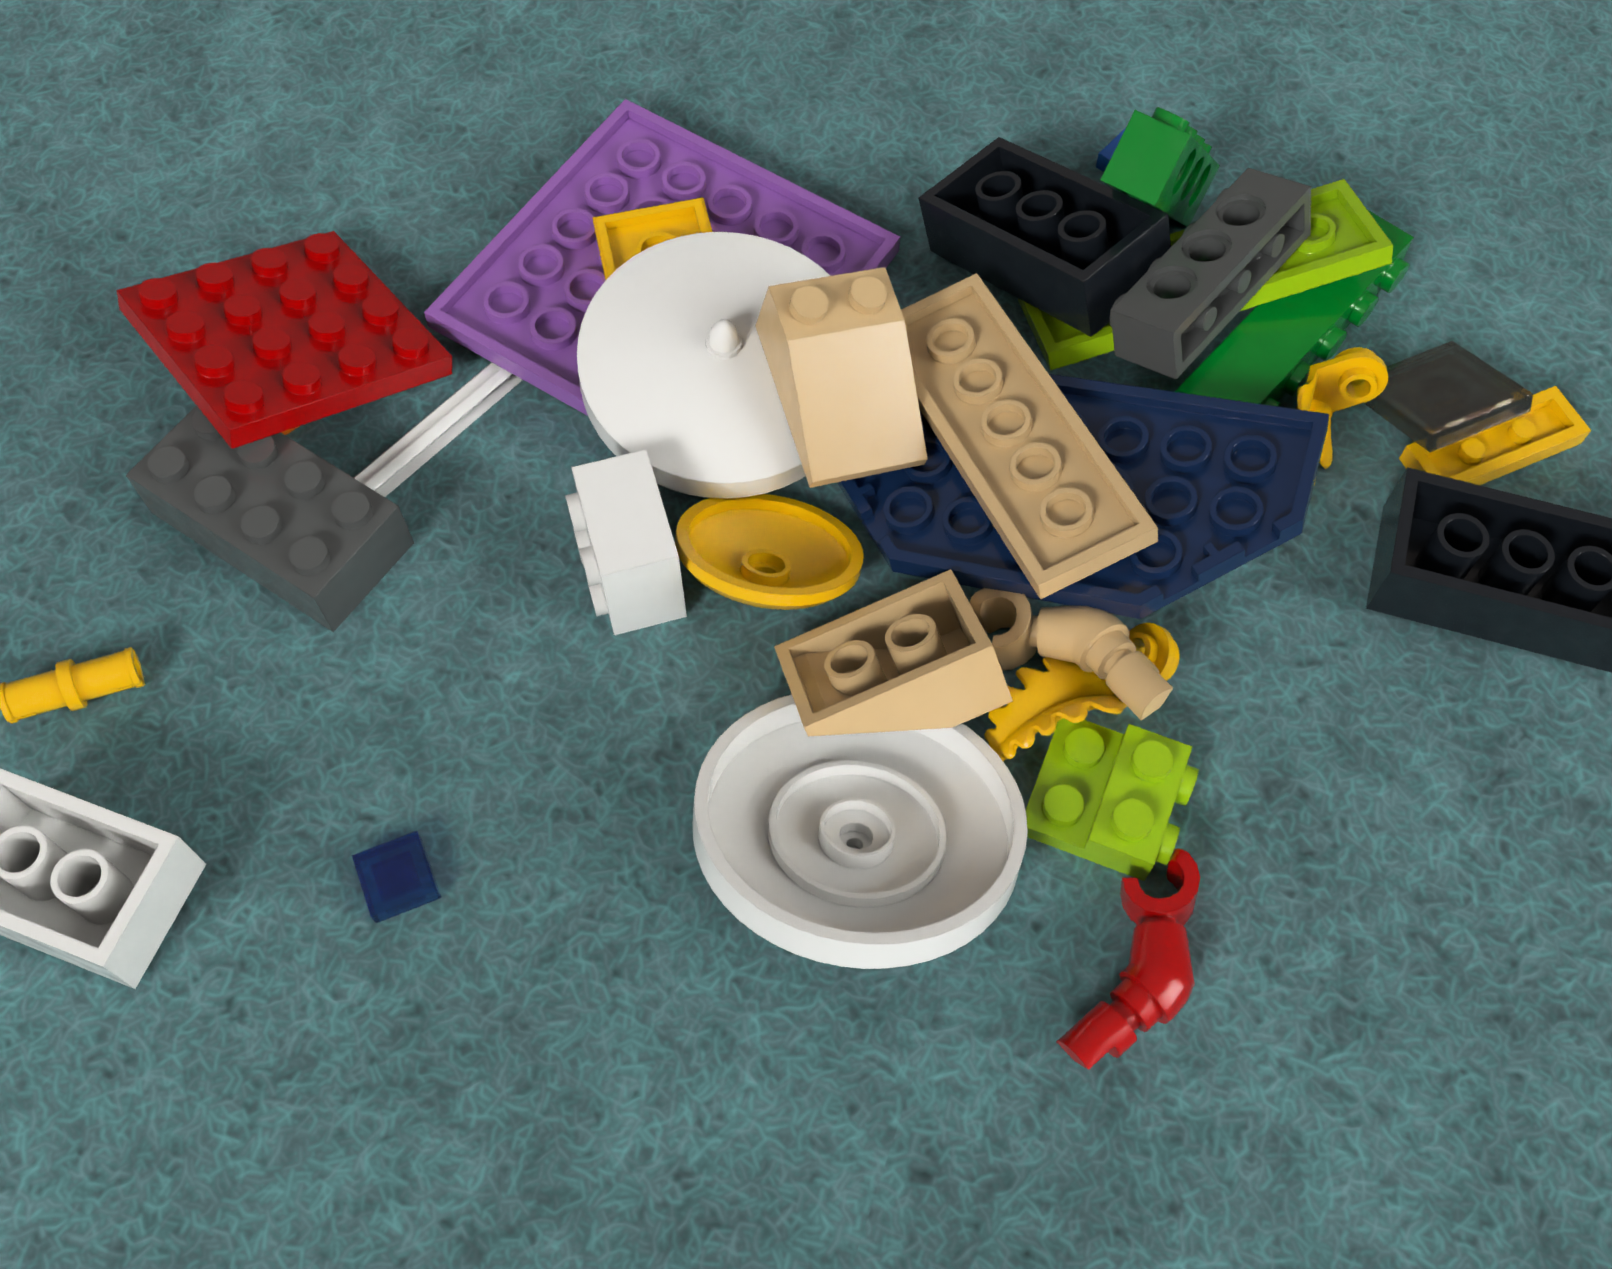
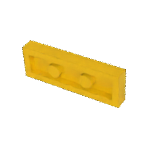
(1507, 447)

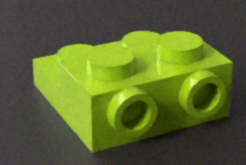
(1111, 795)

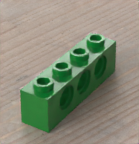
(1162, 164)

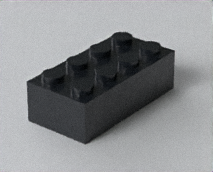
(1044, 232)
(1496, 568)

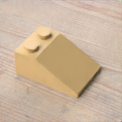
(843, 375)
(896, 665)

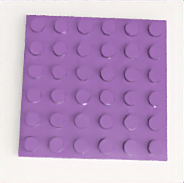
(539, 274)

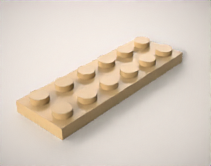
(1019, 441)

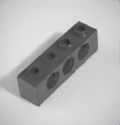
(1211, 272)

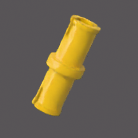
(70, 685)

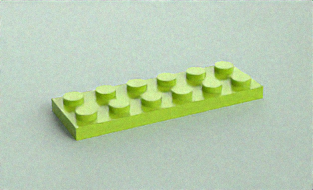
(1340, 245)

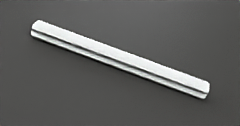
(437, 429)

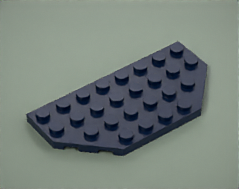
(1208, 471)

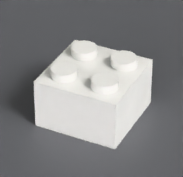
(626, 542)

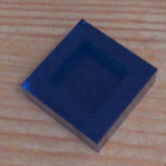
(396, 877)

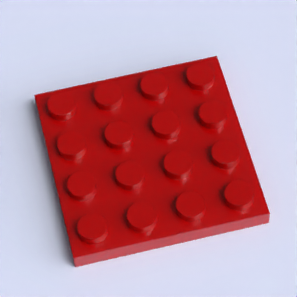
(283, 336)

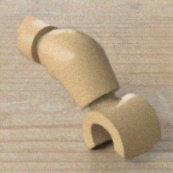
(1075, 635)

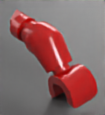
(1158, 969)

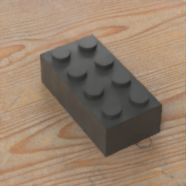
(275, 515)

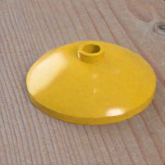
(769, 551)

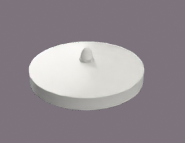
(680, 367)
(858, 840)

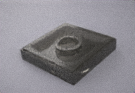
(1448, 396)

